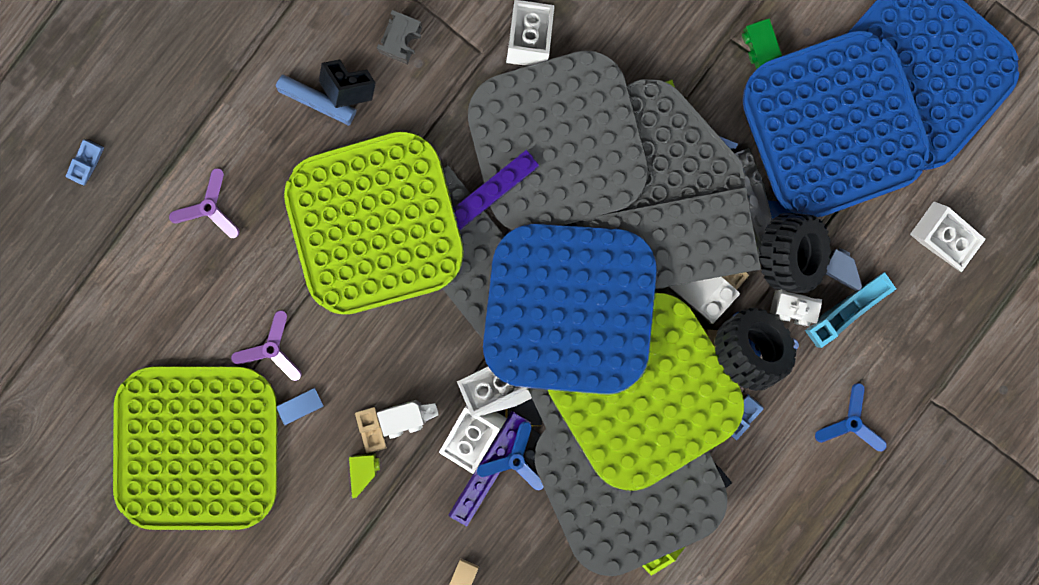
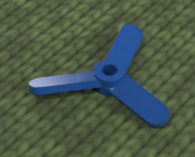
(844, 426)
(507, 463)

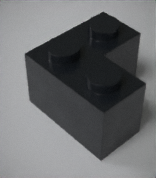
(346, 87)

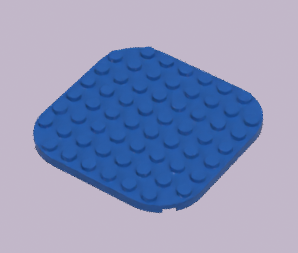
(952, 64)
(836, 124)
(570, 309)

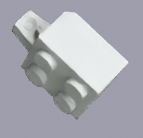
(796, 307)
(404, 417)

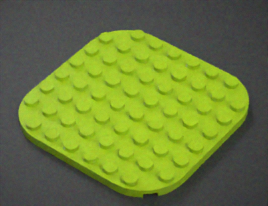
(374, 223)
(664, 418)
(195, 448)

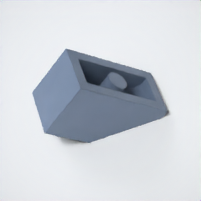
(844, 269)

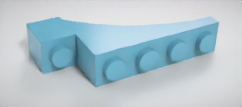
(847, 311)

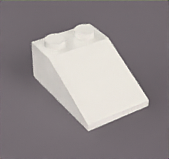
(530, 33)
(947, 236)
(707, 296)
(488, 394)
(472, 438)

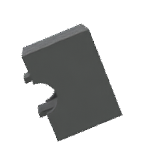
(398, 35)

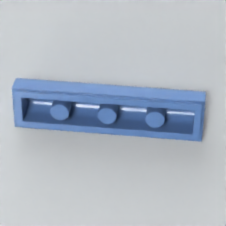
(314, 99)

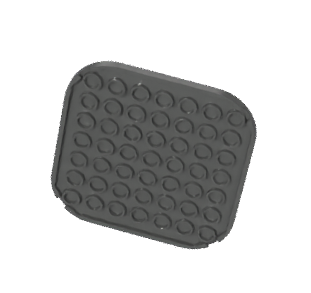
(578, 129)
(680, 148)
(624, 529)

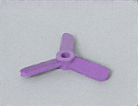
(200, 209)
(262, 351)

